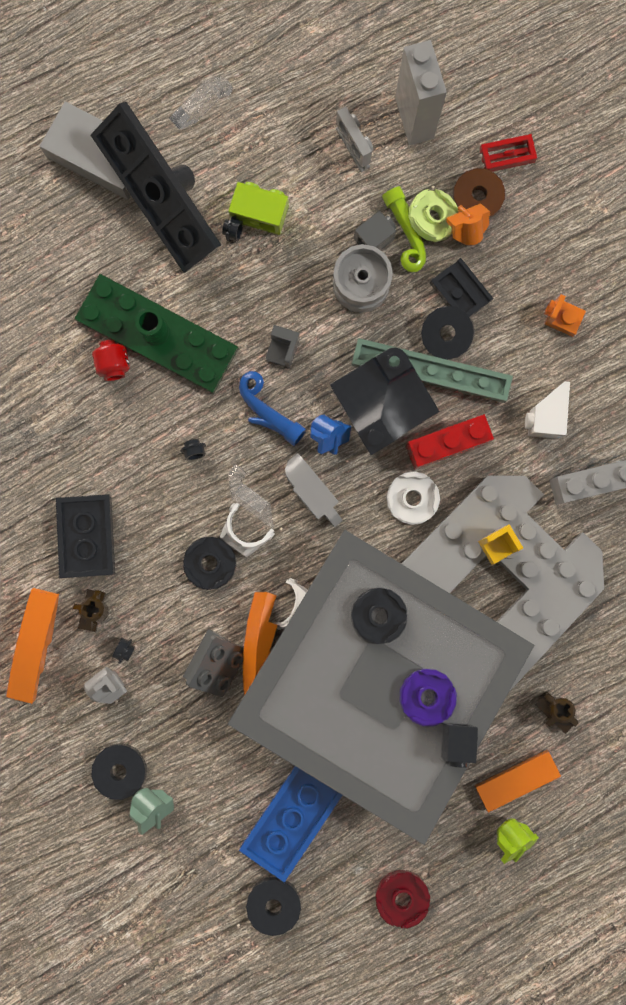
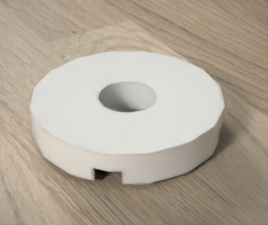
(428, 498)

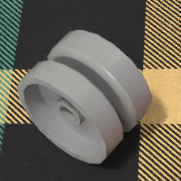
(366, 263)

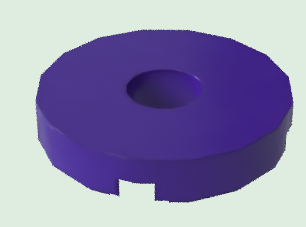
(411, 694)

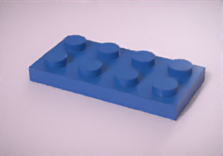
(290, 823)

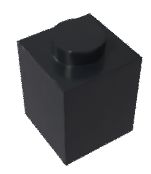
(459, 744)

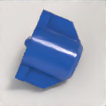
(329, 434)

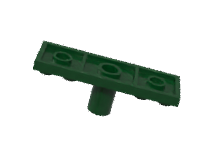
(172, 344)

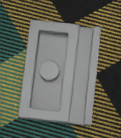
(357, 145)

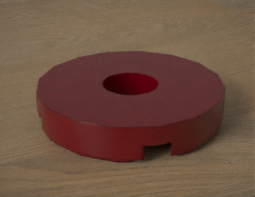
(402, 882)

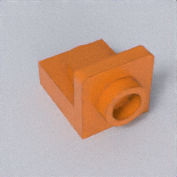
(564, 316)

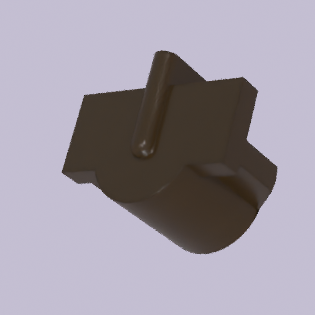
(92, 610)
(558, 712)

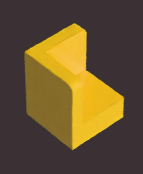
(500, 544)

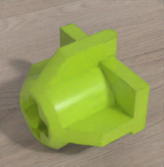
(514, 839)

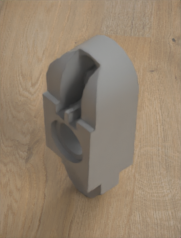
(312, 490)

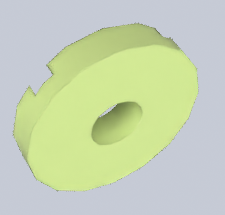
(421, 219)

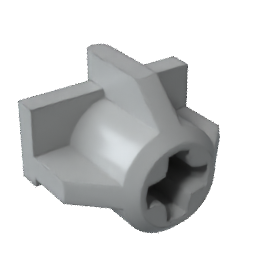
(105, 686)

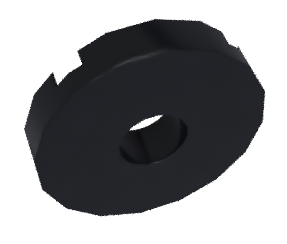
(432, 332)
(194, 567)
(362, 615)
(115, 787)
(273, 922)

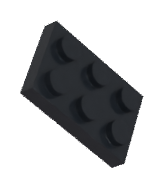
(85, 536)

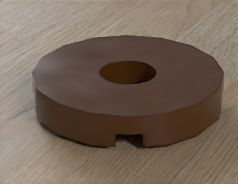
(481, 180)

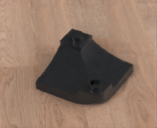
(384, 399)

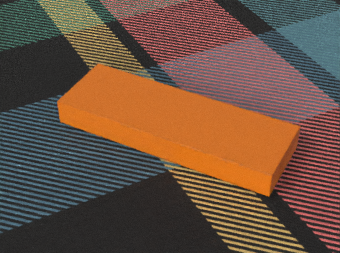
(517, 781)

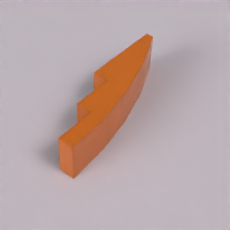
(258, 636)
(32, 645)

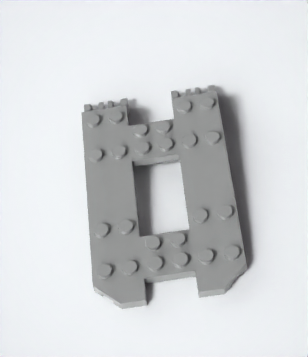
(556, 579)

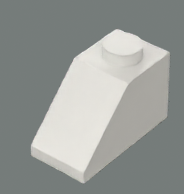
(550, 415)

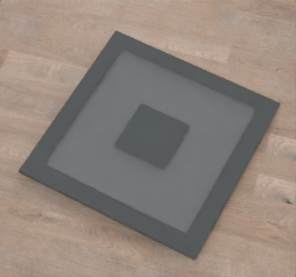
(335, 698)

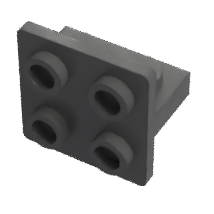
(214, 664)

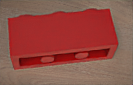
(449, 442)

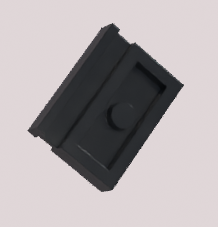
(461, 288)

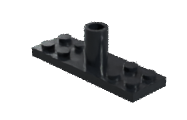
(156, 187)

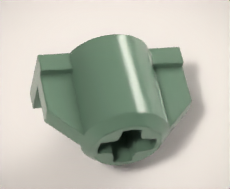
(149, 808)

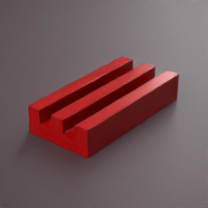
(508, 143)

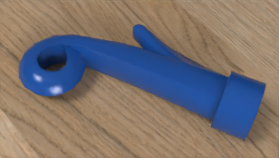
(269, 418)

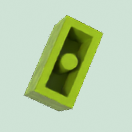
(259, 207)

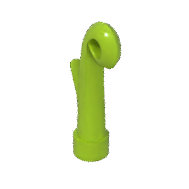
(396, 202)

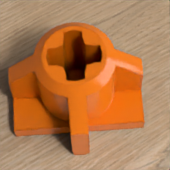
(469, 224)

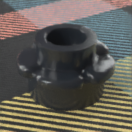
(232, 229)
(193, 449)
(123, 650)

